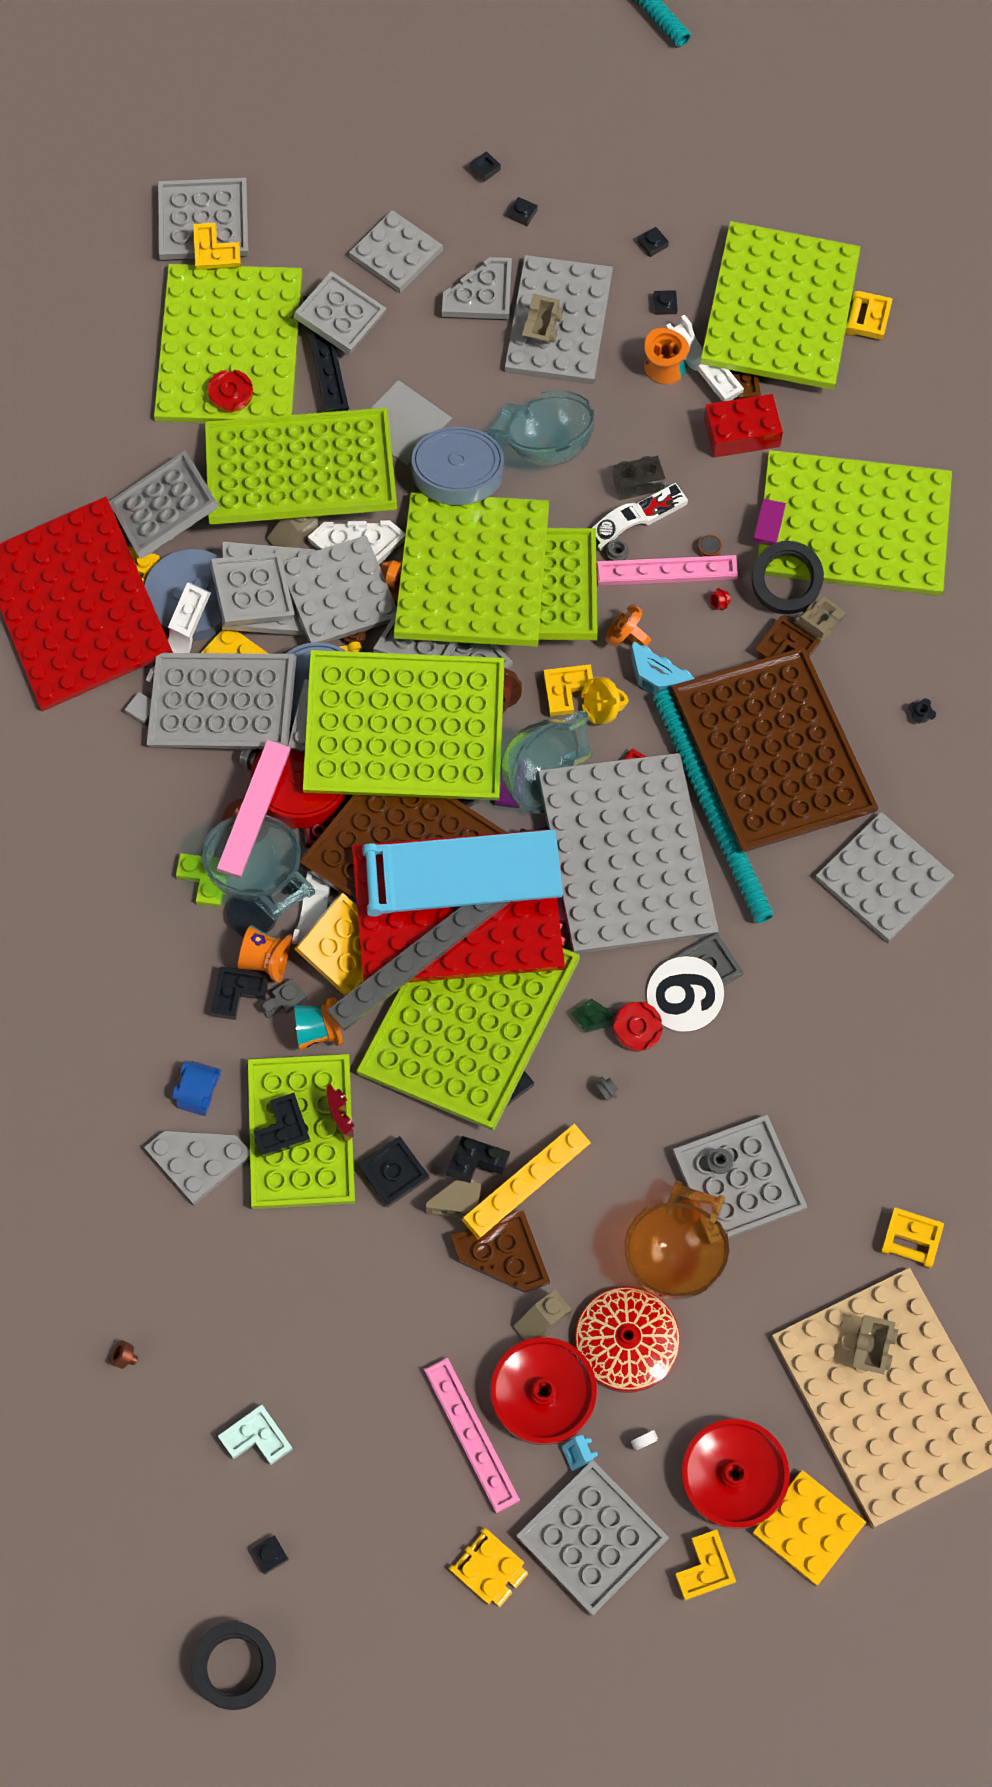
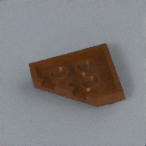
(504, 1253)

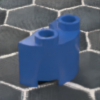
(196, 1087)

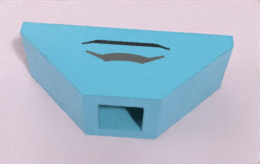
(655, 672)

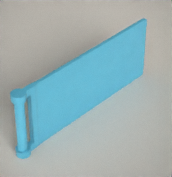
(464, 871)

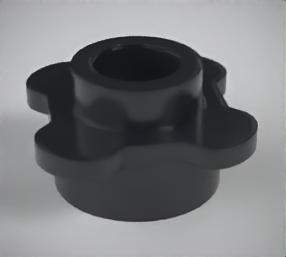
(917, 715)

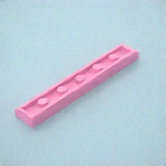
(666, 570)
(253, 809)
(472, 1435)

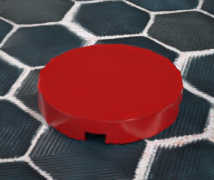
(230, 390)
(637, 1026)

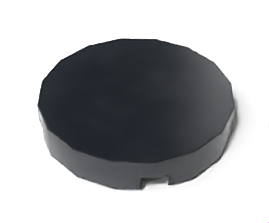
(244, 913)

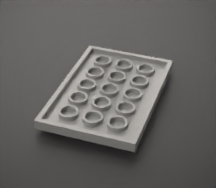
(584, 300)
(221, 700)

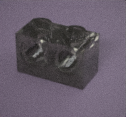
(640, 482)

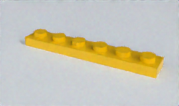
(525, 1181)

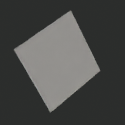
(409, 419)

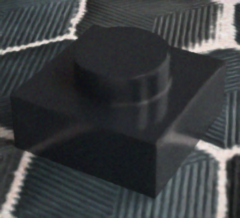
(485, 166)
(522, 211)
(653, 241)
(665, 302)
(270, 1554)

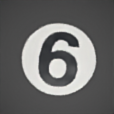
(686, 993)

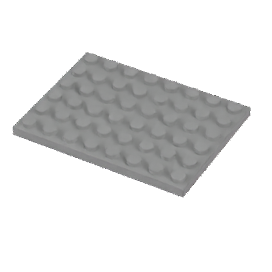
(628, 853)

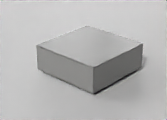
(139, 708)

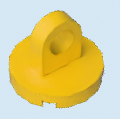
(602, 700)

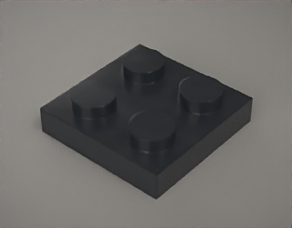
(393, 1171)

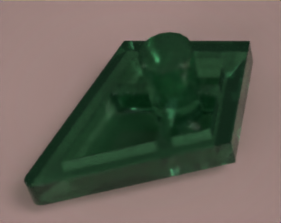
(593, 1016)

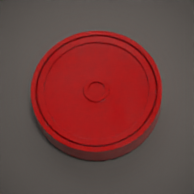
(294, 806)

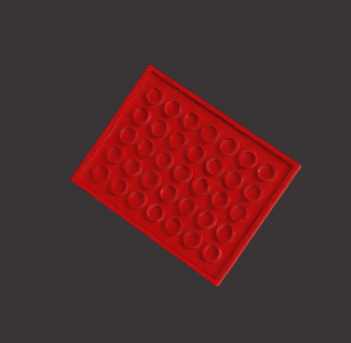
(77, 604)
(513, 941)

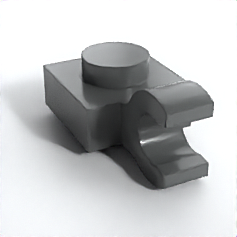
(284, 997)

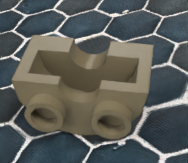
(542, 319)
(820, 618)
(873, 1344)

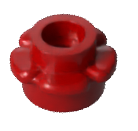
(720, 599)

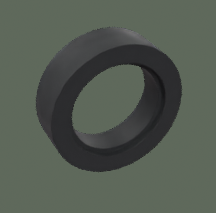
(796, 550)
(200, 1659)

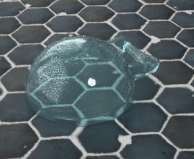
(547, 429)
(542, 747)
(268, 869)

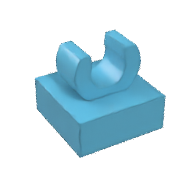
(578, 1452)

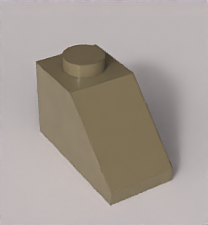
(292, 531)
(455, 1199)
(543, 1316)

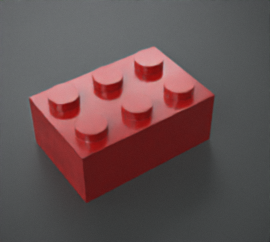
(743, 425)

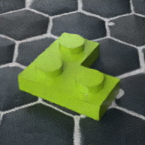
(192, 869)

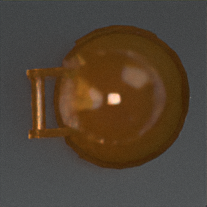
(677, 1246)

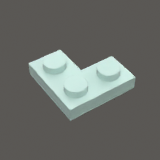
(256, 1429)

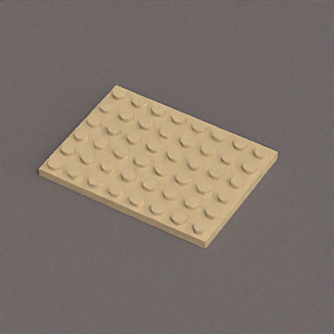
(899, 1431)

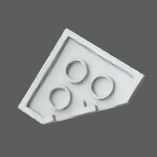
(382, 536)

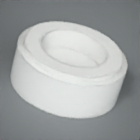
(644, 1440)

